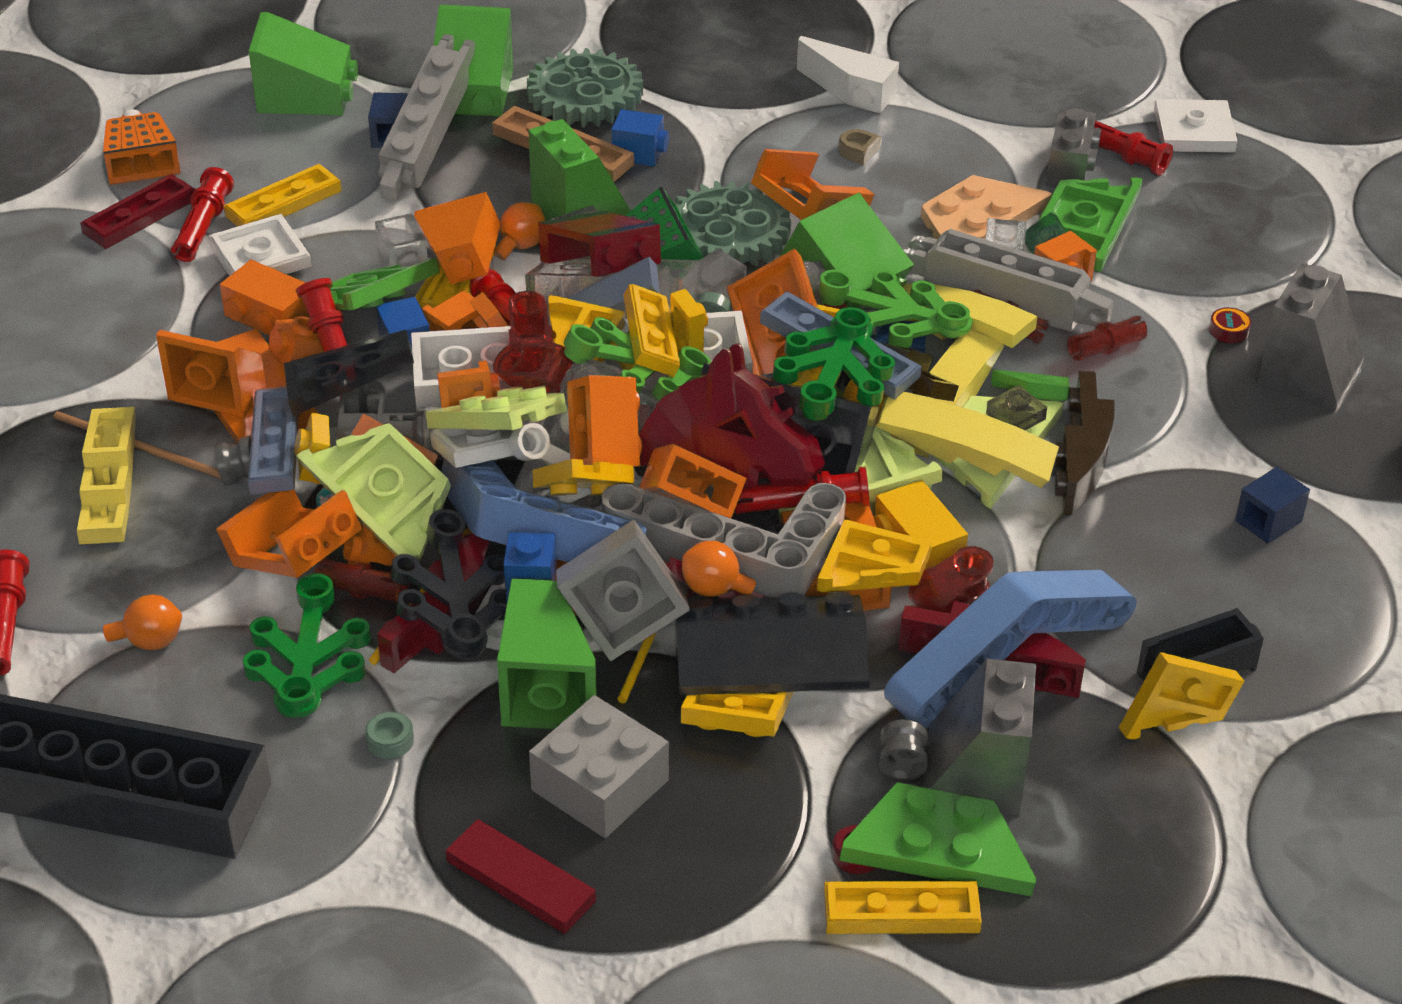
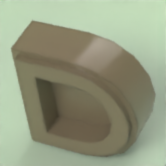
(858, 145)

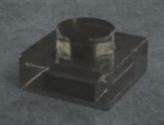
(1017, 408)

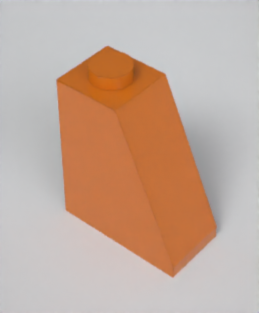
(461, 235)

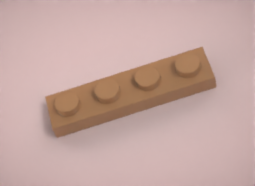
(515, 125)

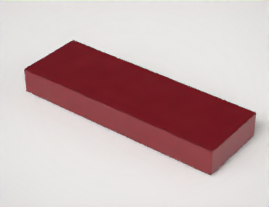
(137, 211)
(521, 876)

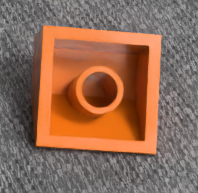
(210, 373)

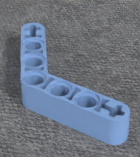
(496, 508)
(998, 624)

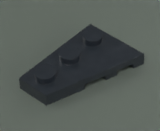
(343, 369)

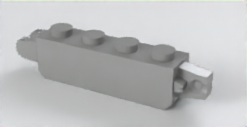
(424, 117)
(1033, 282)

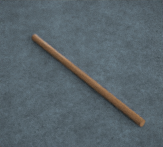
(147, 448)

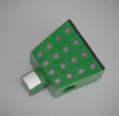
(675, 236)

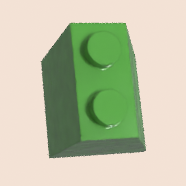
(493, 55)
(299, 69)
(568, 173)
(850, 240)
(542, 658)

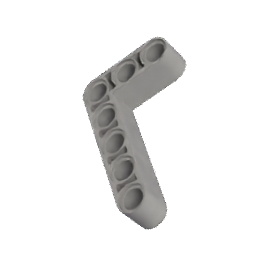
(775, 561)

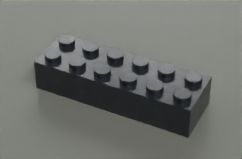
(129, 777)

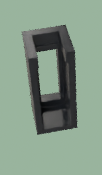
(1220, 640)

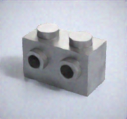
(1073, 146)

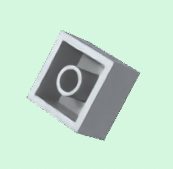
(622, 590)
(599, 766)

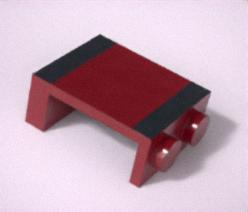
(607, 237)

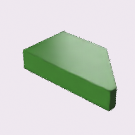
(1039, 385)

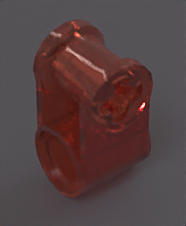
(528, 319)
(533, 365)
(955, 579)

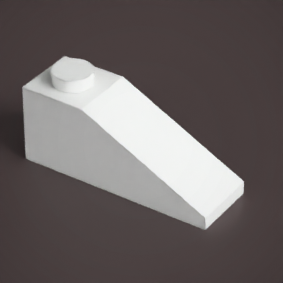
(849, 74)

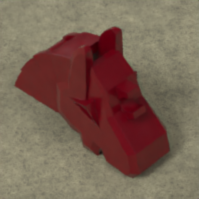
(707, 421)

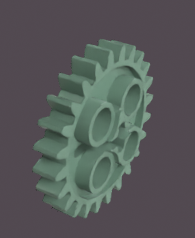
(584, 87)
(735, 221)

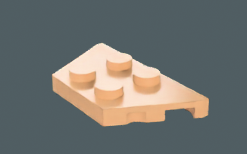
(977, 199)

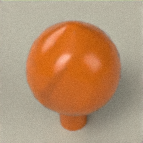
(519, 228)
(713, 570)
(147, 623)

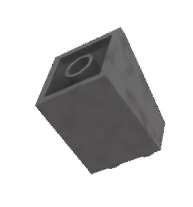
(1312, 339)
(985, 736)

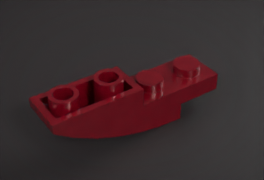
(403, 639)
(1057, 665)

